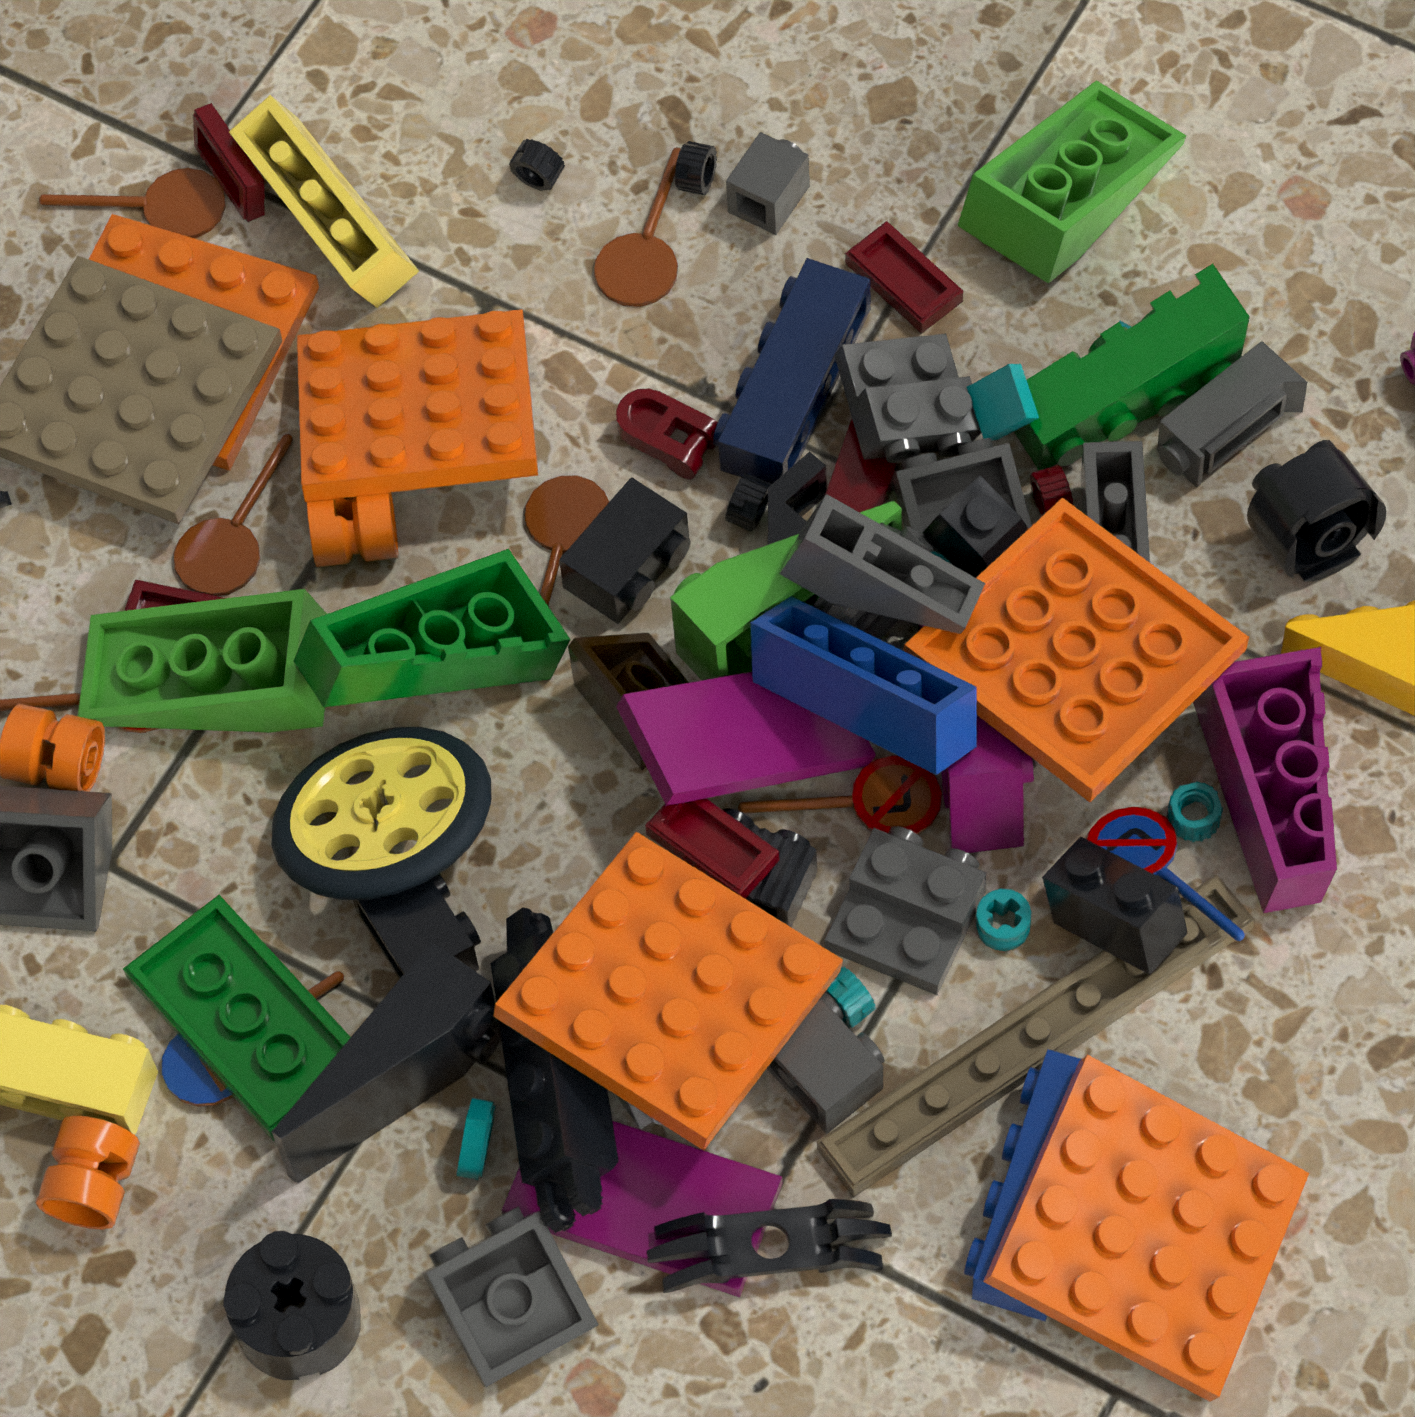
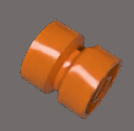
(353, 527)
(42, 748)
(90, 1163)

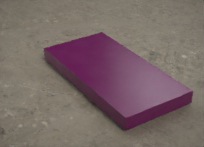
(733, 738)
(655, 1185)

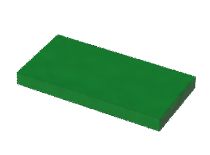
(239, 1010)

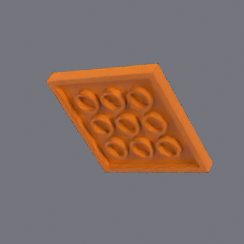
(219, 277)
(415, 406)
(1082, 649)
(668, 990)
(1147, 1228)

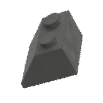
(54, 857)

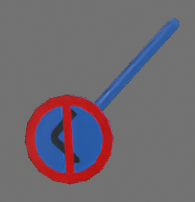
(1151, 844)

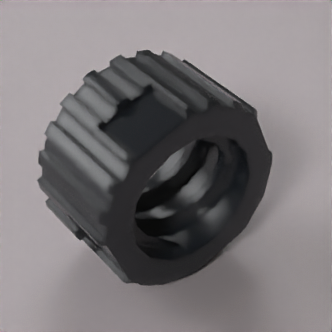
(536, 165)
(695, 167)
(748, 502)

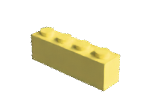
(323, 201)
(67, 1072)

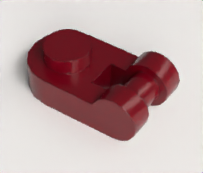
(650, 418)

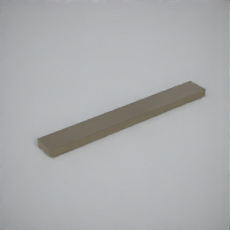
(1001, 1054)

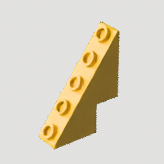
(1363, 649)

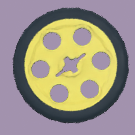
(373, 872)

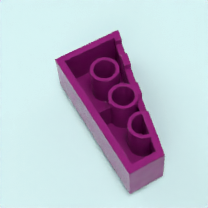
(1273, 771)
(987, 793)

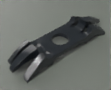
(732, 1252)

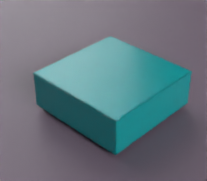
(1002, 402)

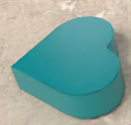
(476, 1138)

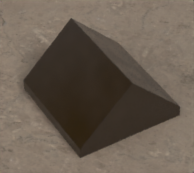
(617, 666)

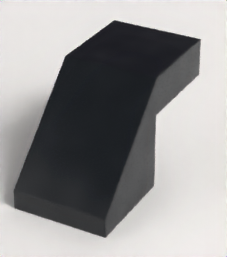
(794, 496)

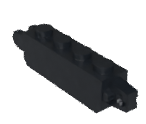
(556, 1111)

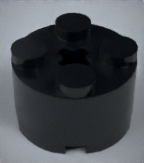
(1314, 512)
(281, 1273)

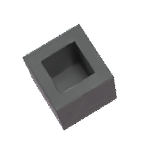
(768, 182)

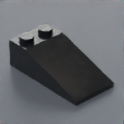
(401, 1056)

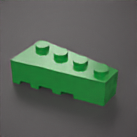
(1135, 371)
(434, 637)

